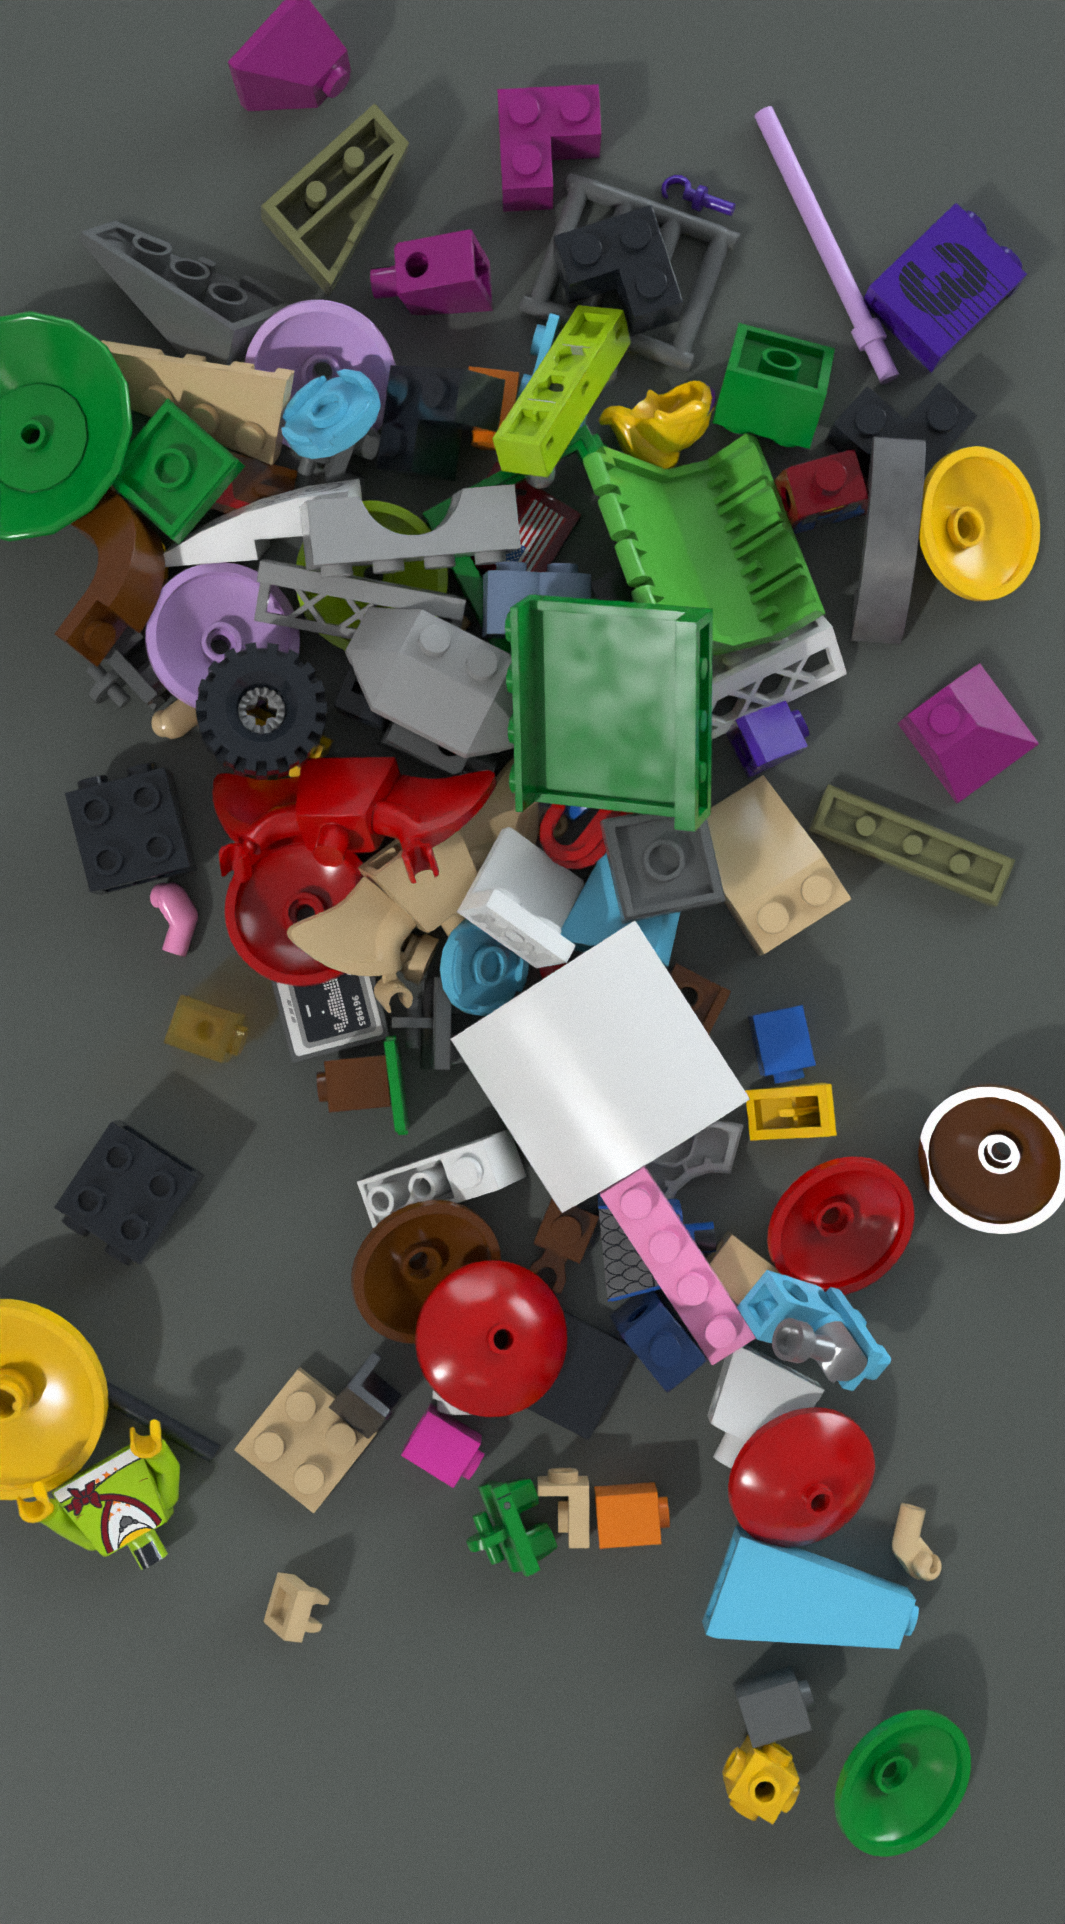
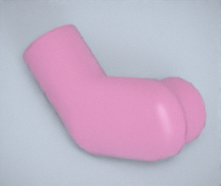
(179, 913)

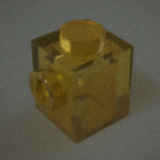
(206, 1029)

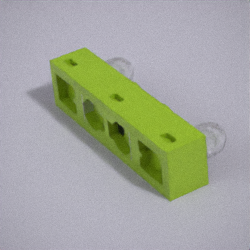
(562, 393)

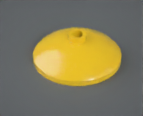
(979, 524)

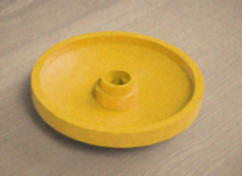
(48, 1399)

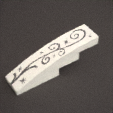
(248, 530)

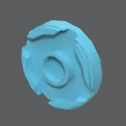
(330, 414)
(479, 970)

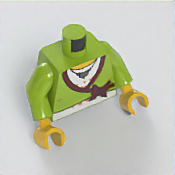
(114, 1500)

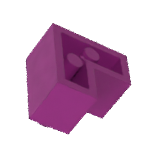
(540, 128)

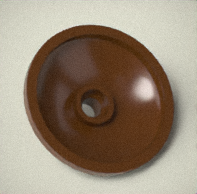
(979, 1182)
(393, 1288)

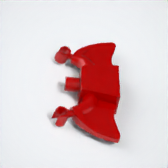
(344, 809)

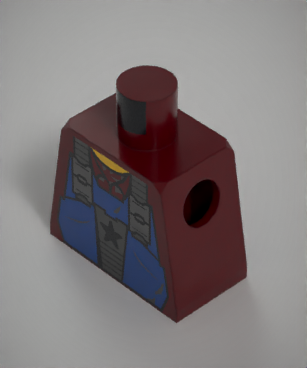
(823, 491)

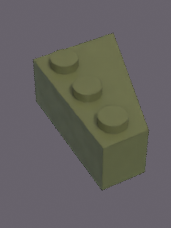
(336, 195)

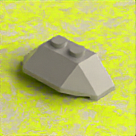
(433, 679)

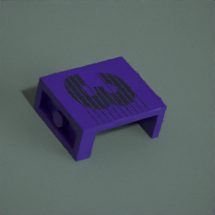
(944, 285)

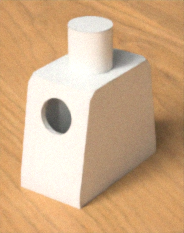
(752, 1393)

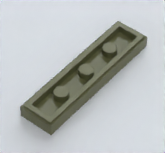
(911, 846)

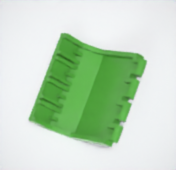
(708, 541)

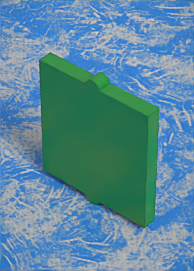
(396, 1085)

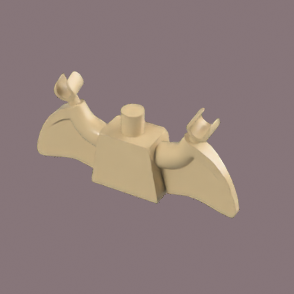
(376, 917)

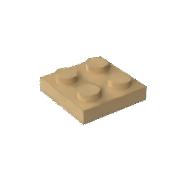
(303, 1441)

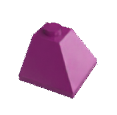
(290, 61)
(968, 733)

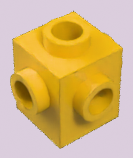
(748, 1768)

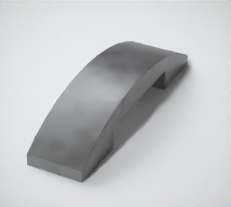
(889, 540)

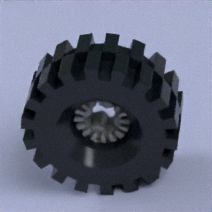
(238, 686)

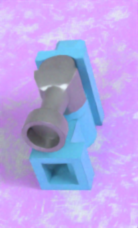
(813, 1324)

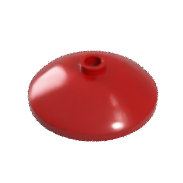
(268, 904)
(855, 1239)
(459, 1330)
(801, 1477)

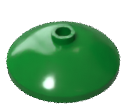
(902, 1782)

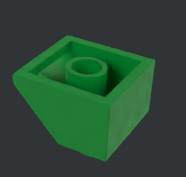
(774, 386)

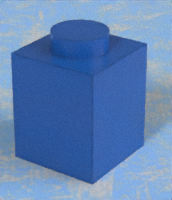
(782, 1043)

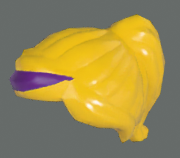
(662, 423)

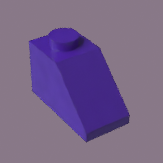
(768, 737)

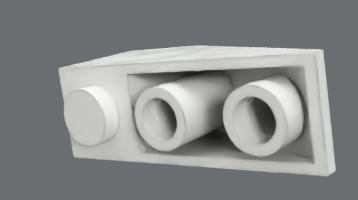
(448, 1176)

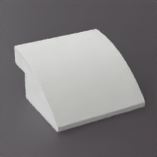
(600, 1068)

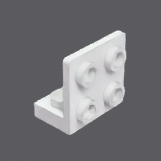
(523, 900)

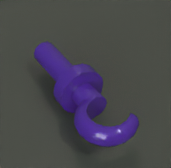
(698, 197)

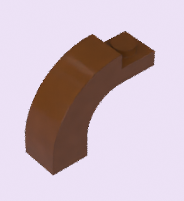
(125, 580)

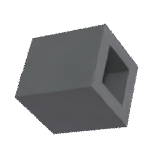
(775, 1706)

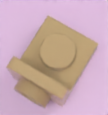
(574, 1513)

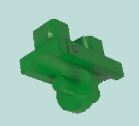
(520, 1546)

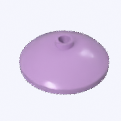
(327, 333)
(208, 606)

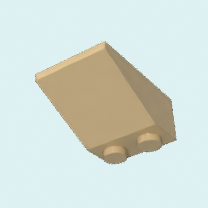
(770, 867)

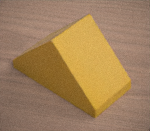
(791, 1112)

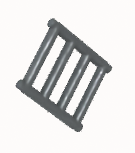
(673, 224)

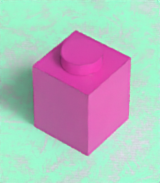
(444, 1447)

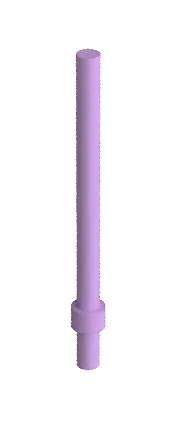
(867, 330)

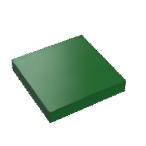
(175, 471)

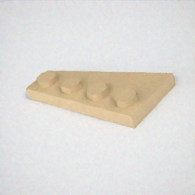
(231, 402)

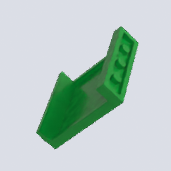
(611, 706)

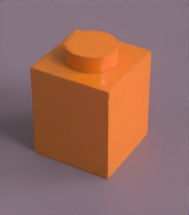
(630, 1515)

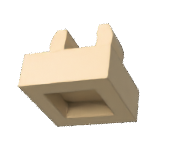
(291, 1608)

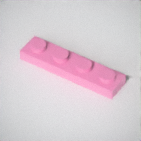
(677, 1264)

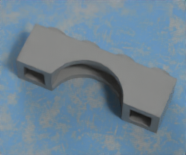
(345, 535)

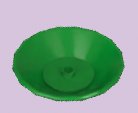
(73, 393)

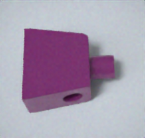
(437, 275)

